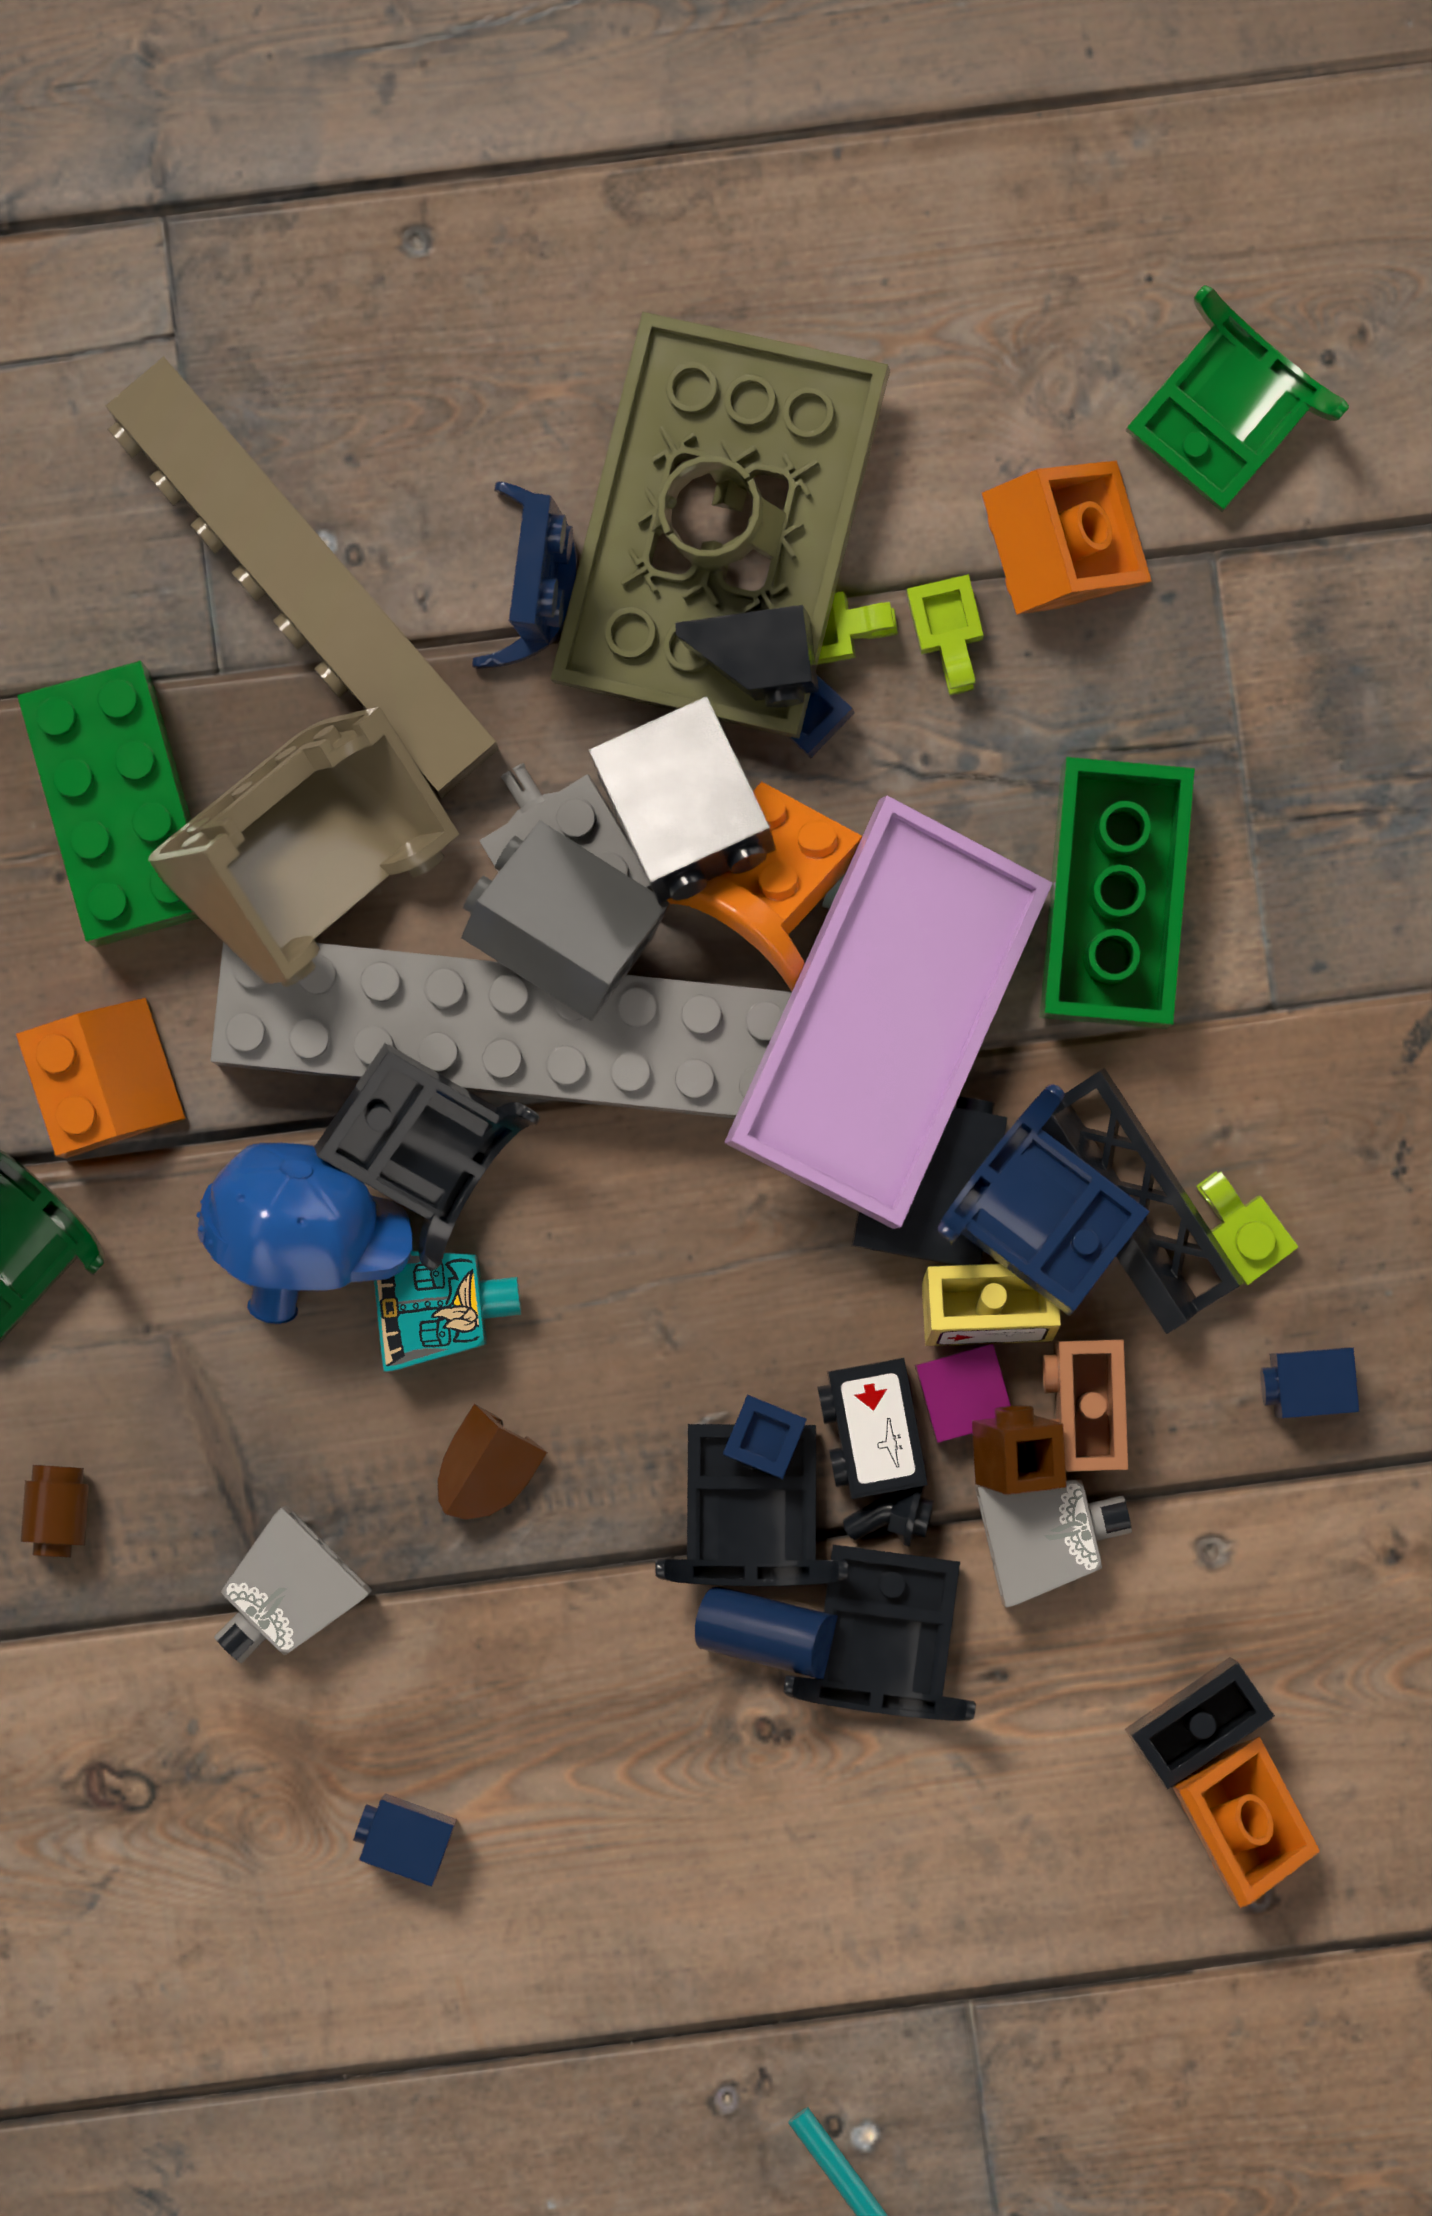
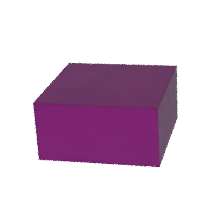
(961, 1390)

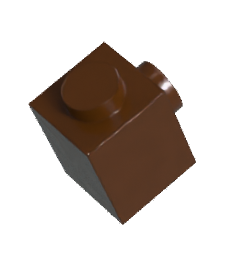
(1018, 1451)

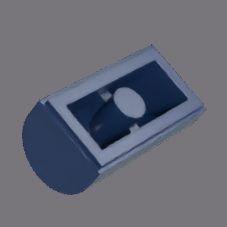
(765, 1631)

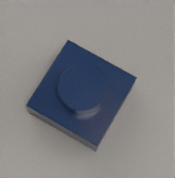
(823, 718)
(764, 1436)

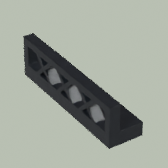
(1144, 1253)

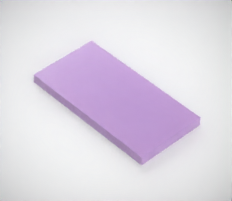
(889, 1013)

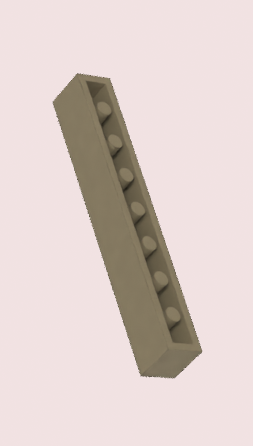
(297, 572)

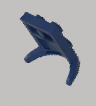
(542, 577)
(1044, 1210)

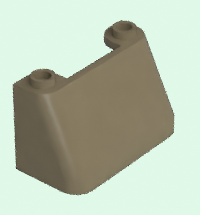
(305, 841)

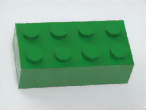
(109, 797)
(1117, 893)

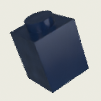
(1311, 1382)
(404, 1838)

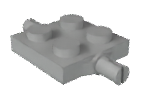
(574, 812)

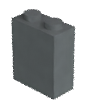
(562, 918)

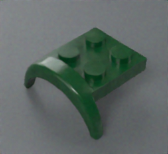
(36, 1241)

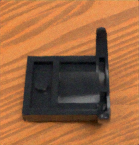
(419, 1141)
(747, 1522)
(888, 1637)

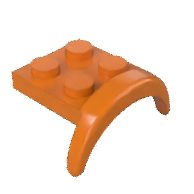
(787, 885)

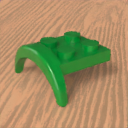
(1228, 405)

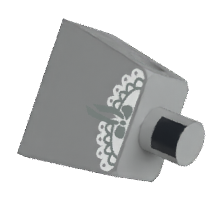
(1046, 1537)
(287, 1589)

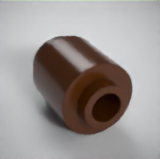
(55, 1510)

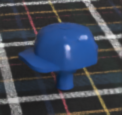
(297, 1225)

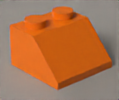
(1065, 536)
(100, 1077)
(1246, 1820)

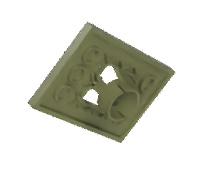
(738, 413)

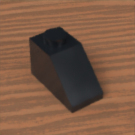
(758, 651)

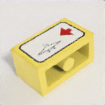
(984, 1307)

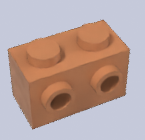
(1089, 1402)

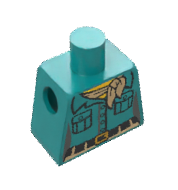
(439, 1311)

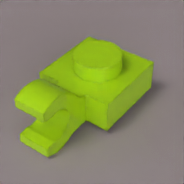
(945, 622)
(849, 624)
(1247, 1232)

